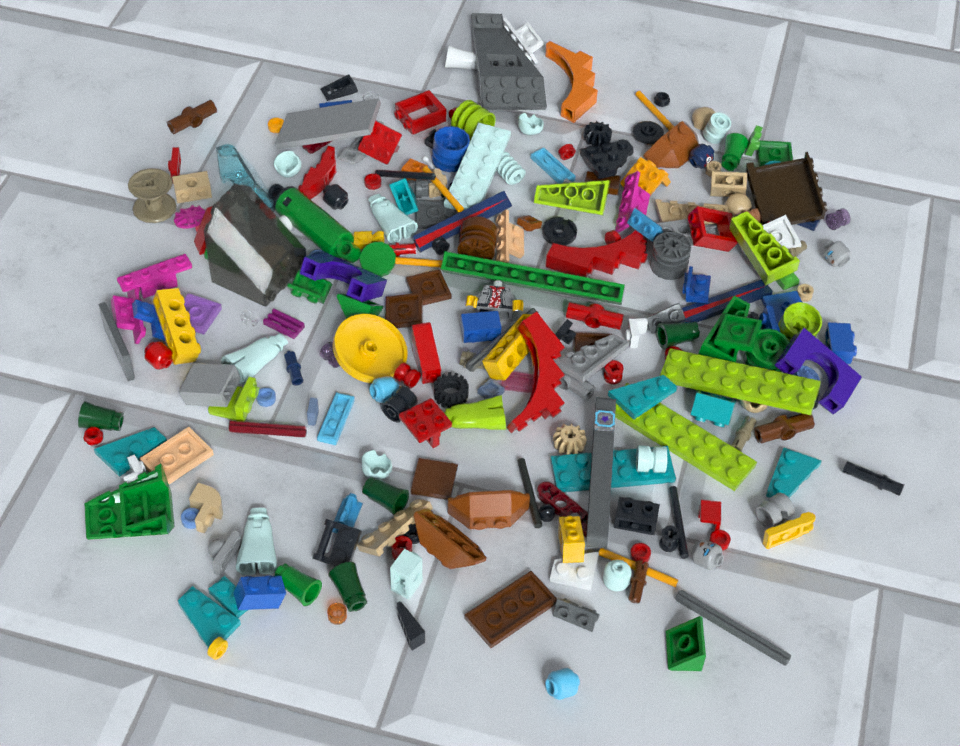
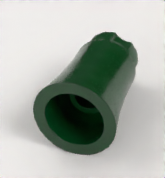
(676, 333)
(100, 417)
(386, 495)
(348, 585)

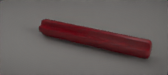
(267, 429)

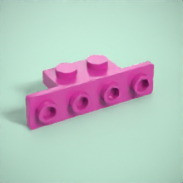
(632, 198)
(155, 277)
(123, 314)

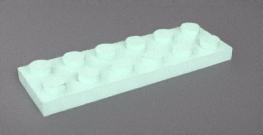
(478, 165)

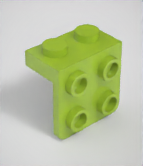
(240, 403)

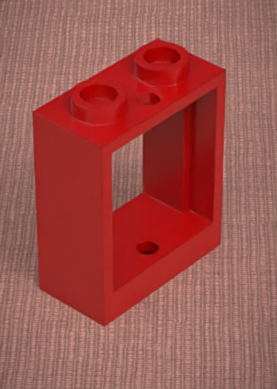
(417, 102)
(724, 241)

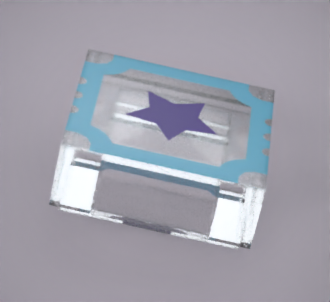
(604, 420)

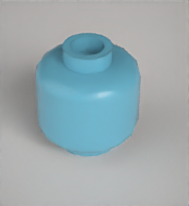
(383, 388)
(562, 683)

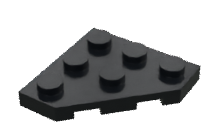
(607, 158)

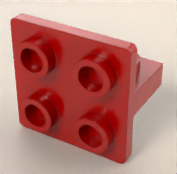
(381, 143)
(426, 422)

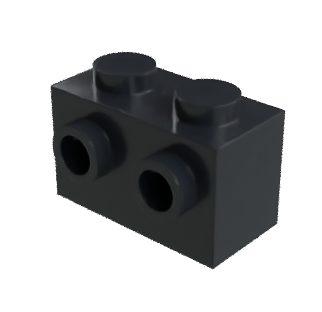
(636, 515)

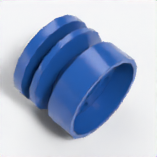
(449, 148)

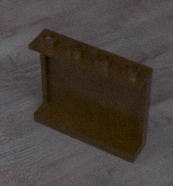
(787, 190)

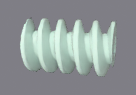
(510, 169)

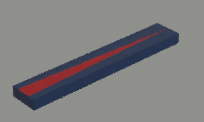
(452, 225)
(717, 304)

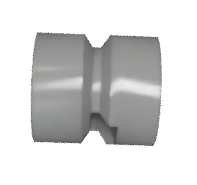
(775, 510)

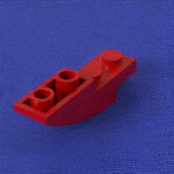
(319, 177)

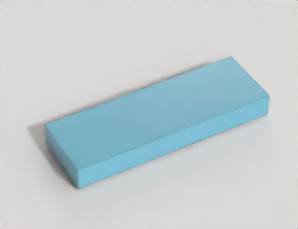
(552, 166)
(336, 418)

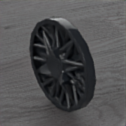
(647, 132)

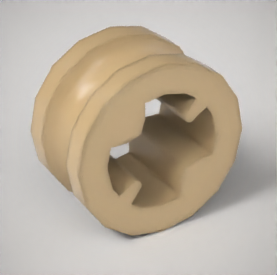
(713, 166)
(805, 288)

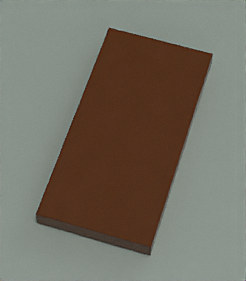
(510, 609)

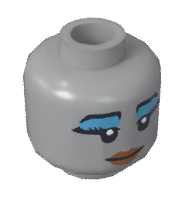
(836, 253)
(707, 554)

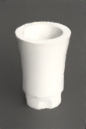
(460, 59)

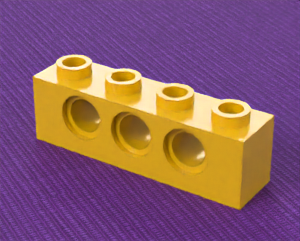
(174, 335)
(507, 353)

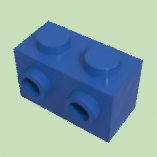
(480, 326)
(840, 340)
(259, 592)

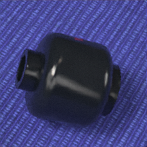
(335, 196)

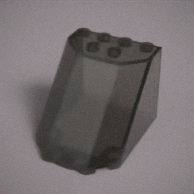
(250, 247)

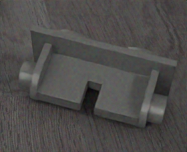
(669, 315)
(575, 615)

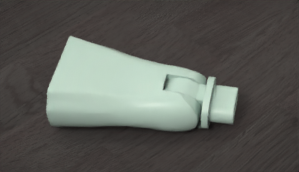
(391, 219)
(255, 356)
(257, 545)

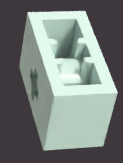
(406, 574)

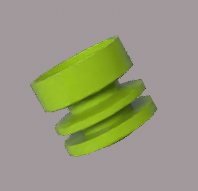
(469, 115)
(800, 316)

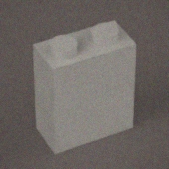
(210, 385)

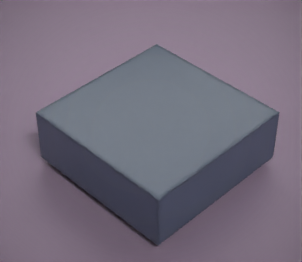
(490, 389)
(313, 410)

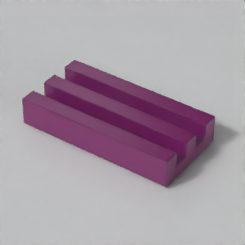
(286, 322)

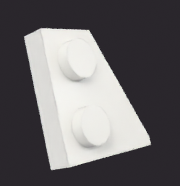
(575, 574)

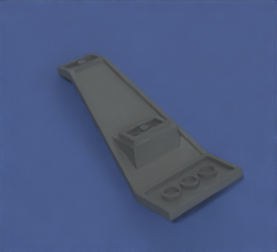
(504, 85)

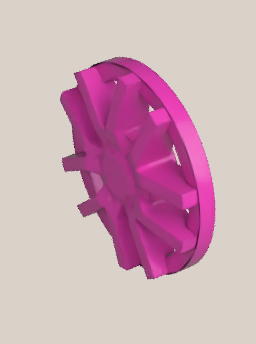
(189, 216)

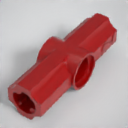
(594, 316)

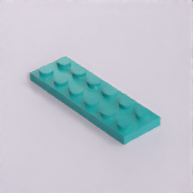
(573, 471)

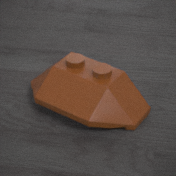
(673, 147)
(488, 508)
(446, 541)

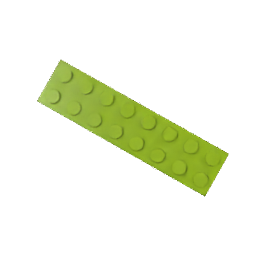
(741, 381)
(692, 444)

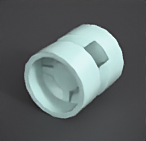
(717, 128)
(651, 459)

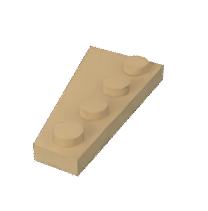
(674, 211)
(387, 531)

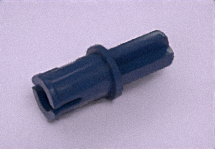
(293, 368)

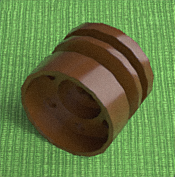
(477, 238)

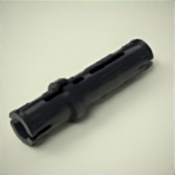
(878, 480)

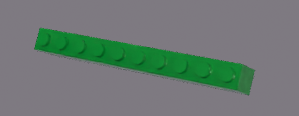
(533, 278)

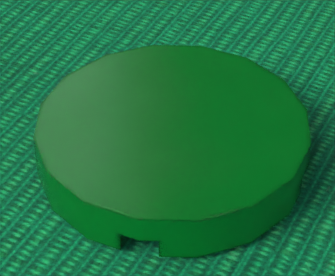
(378, 258)

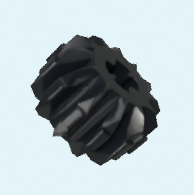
(597, 133)

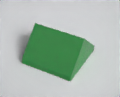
(686, 646)

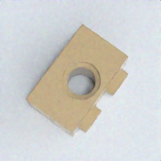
(727, 183)
(192, 187)

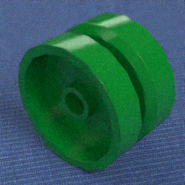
(767, 350)

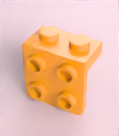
(649, 177)

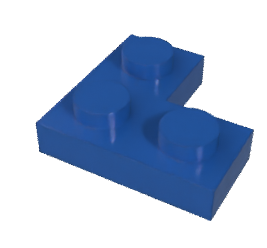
(147, 312)

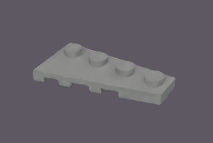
(592, 358)

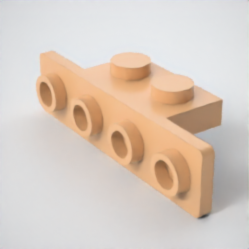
(509, 238)

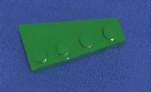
(735, 307)

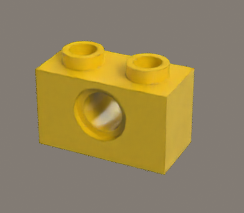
(571, 539)

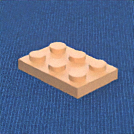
(178, 454)

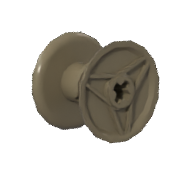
(151, 190)

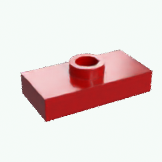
(174, 164)

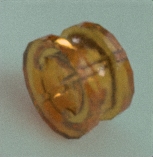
(336, 620)

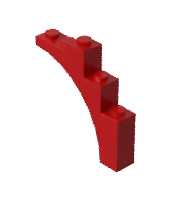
(605, 258)
(547, 376)

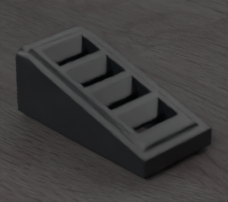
(345, 83)
(412, 629)

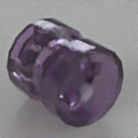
(837, 219)
(328, 354)

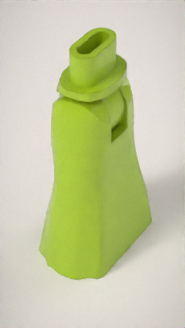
(478, 415)

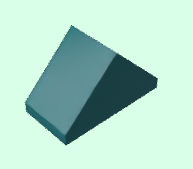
(404, 196)

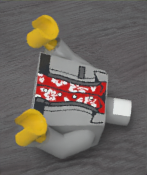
(496, 299)

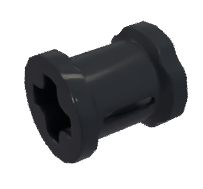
(672, 538)

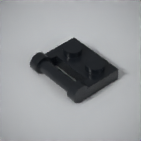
(344, 544)

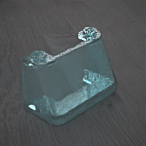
(237, 169)

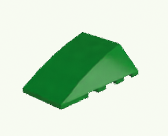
(133, 509)

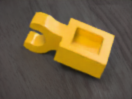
(364, 238)

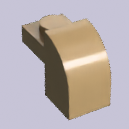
(208, 503)

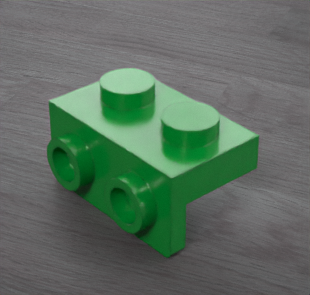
(313, 290)

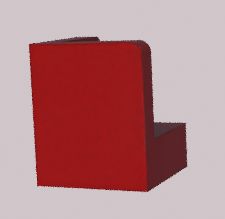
(710, 512)

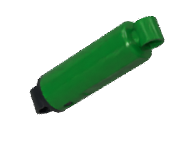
(314, 222)

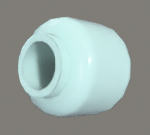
(617, 575)

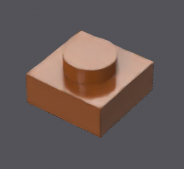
(529, 223)

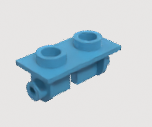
(644, 225)
(348, 511)

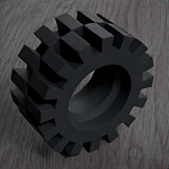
(451, 381)

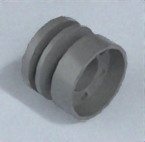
(670, 255)

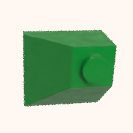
(354, 307)

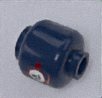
(701, 156)

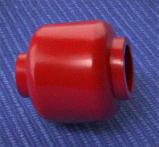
(158, 355)

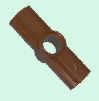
(191, 117)
(784, 427)

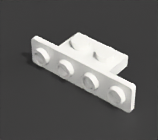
(527, 38)

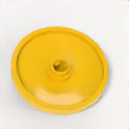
(369, 347)

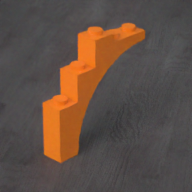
(578, 69)

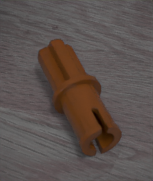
(638, 582)

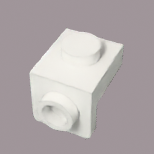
(635, 327)
(136, 467)

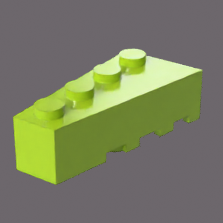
(581, 196)
(766, 254)

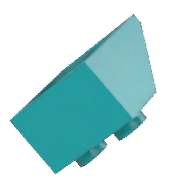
(713, 408)

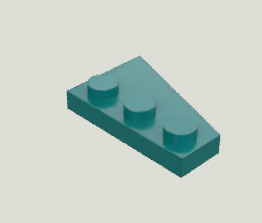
(643, 395)
(139, 444)
(791, 472)
(207, 616)

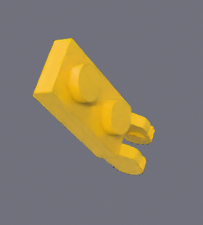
(789, 530)

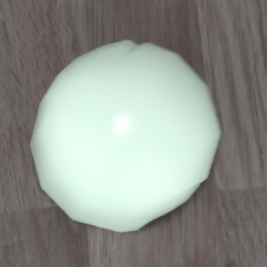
(530, 125)
(287, 164)
(375, 465)

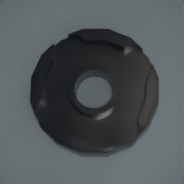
(562, 238)

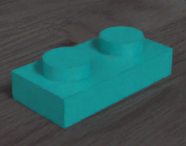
(223, 593)

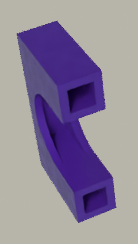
(363, 284)
(841, 377)

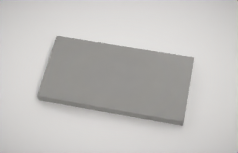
(328, 124)

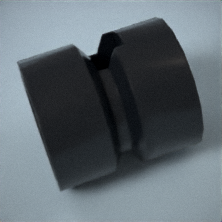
(400, 401)

